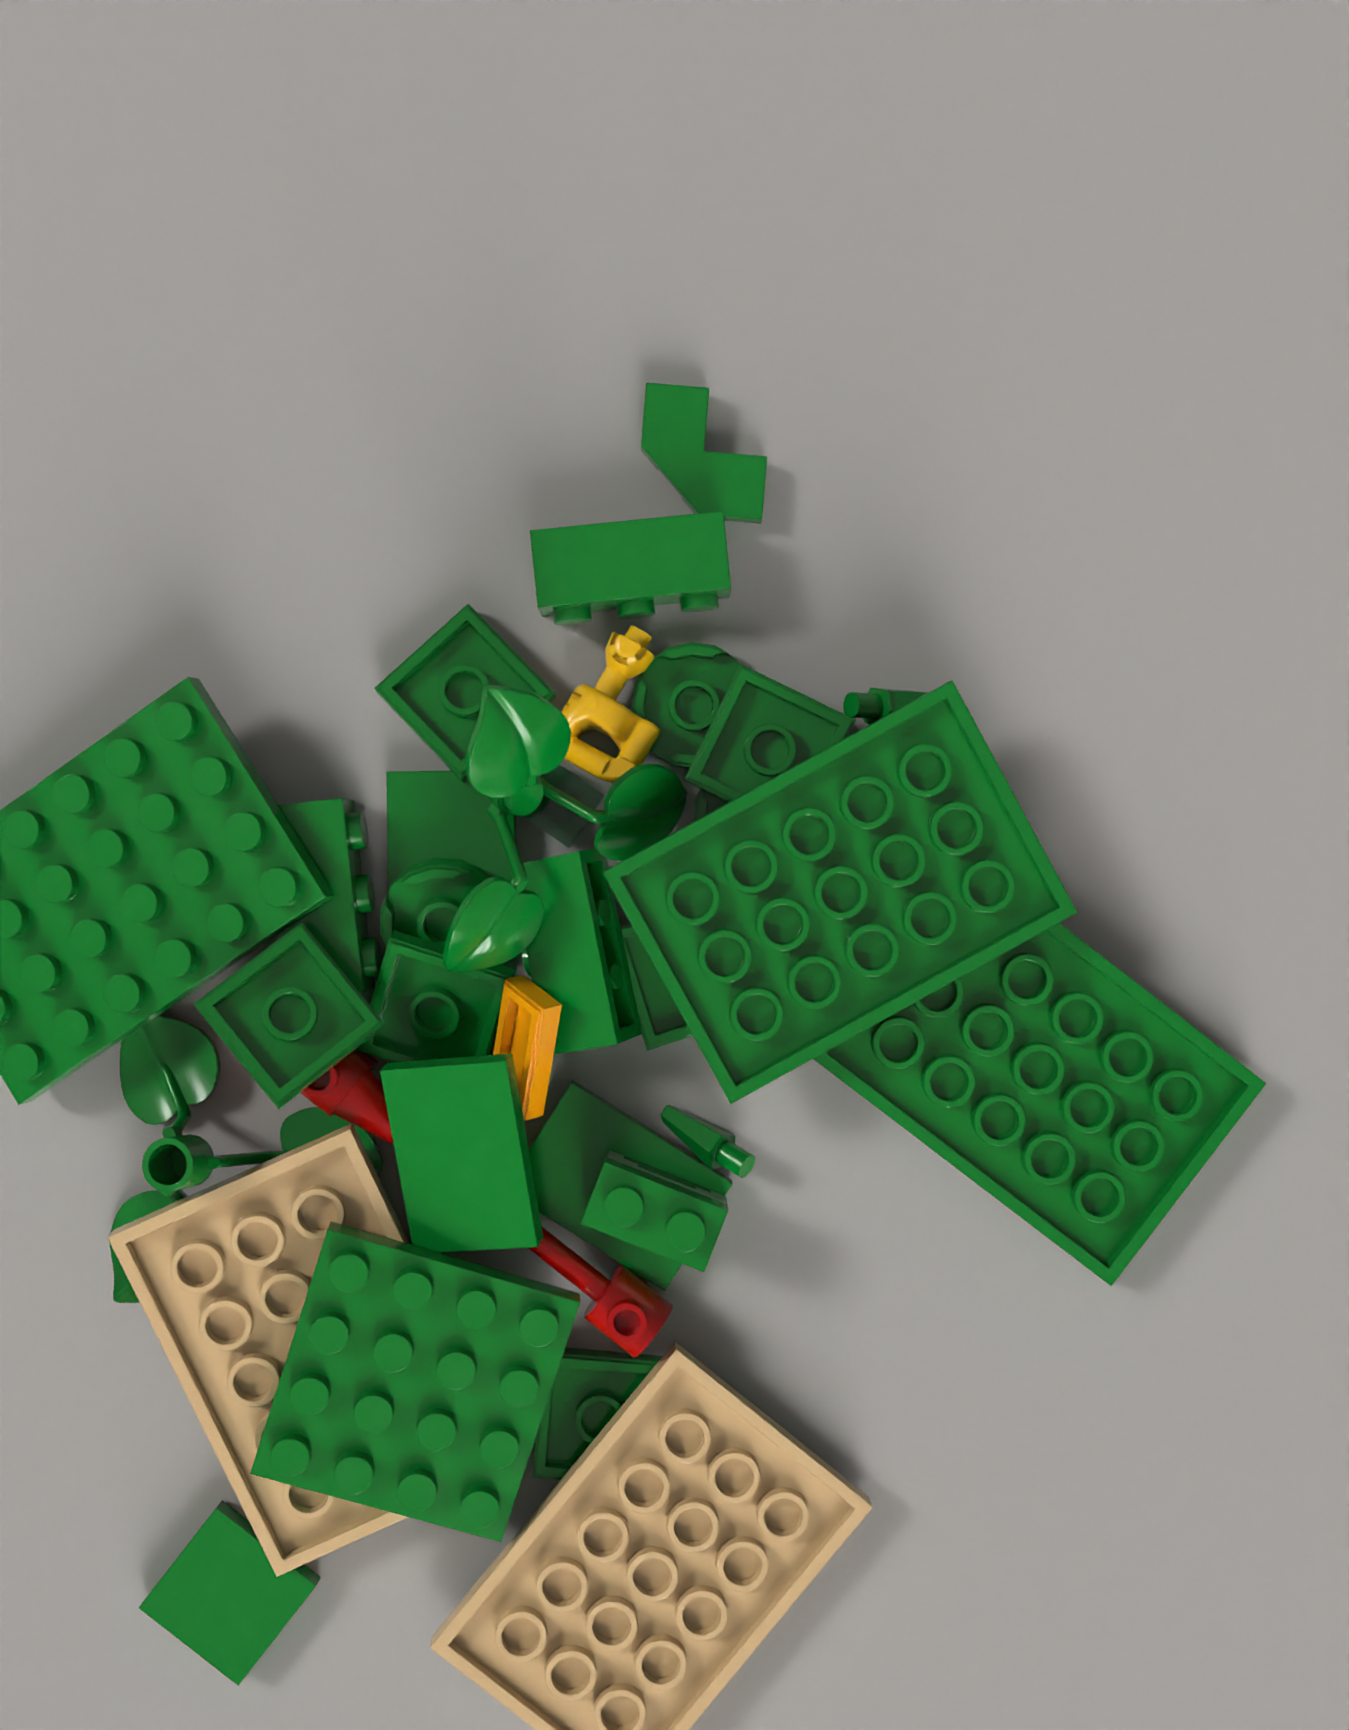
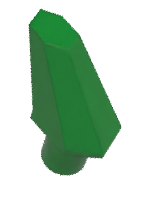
(877, 703)
(708, 1142)

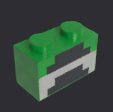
(655, 1210)

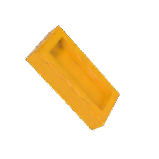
(528, 1031)

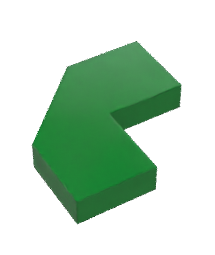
(705, 479)

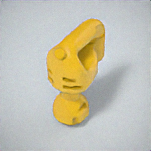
(598, 710)

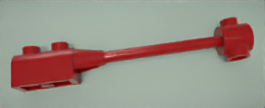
(620, 1306)

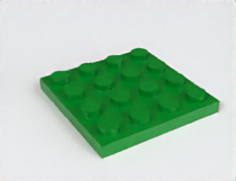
(415, 1382)

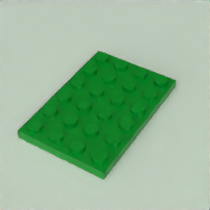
(136, 885)
(840, 891)
(1056, 1092)

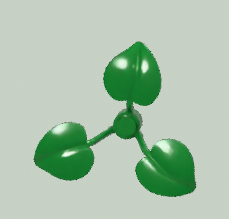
(509, 749)
(161, 1074)

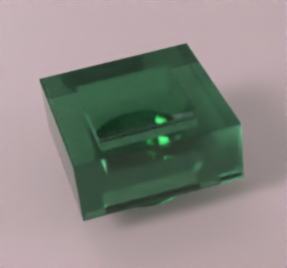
(556, 818)

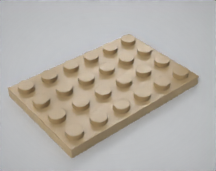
(225, 1297)
(653, 1561)

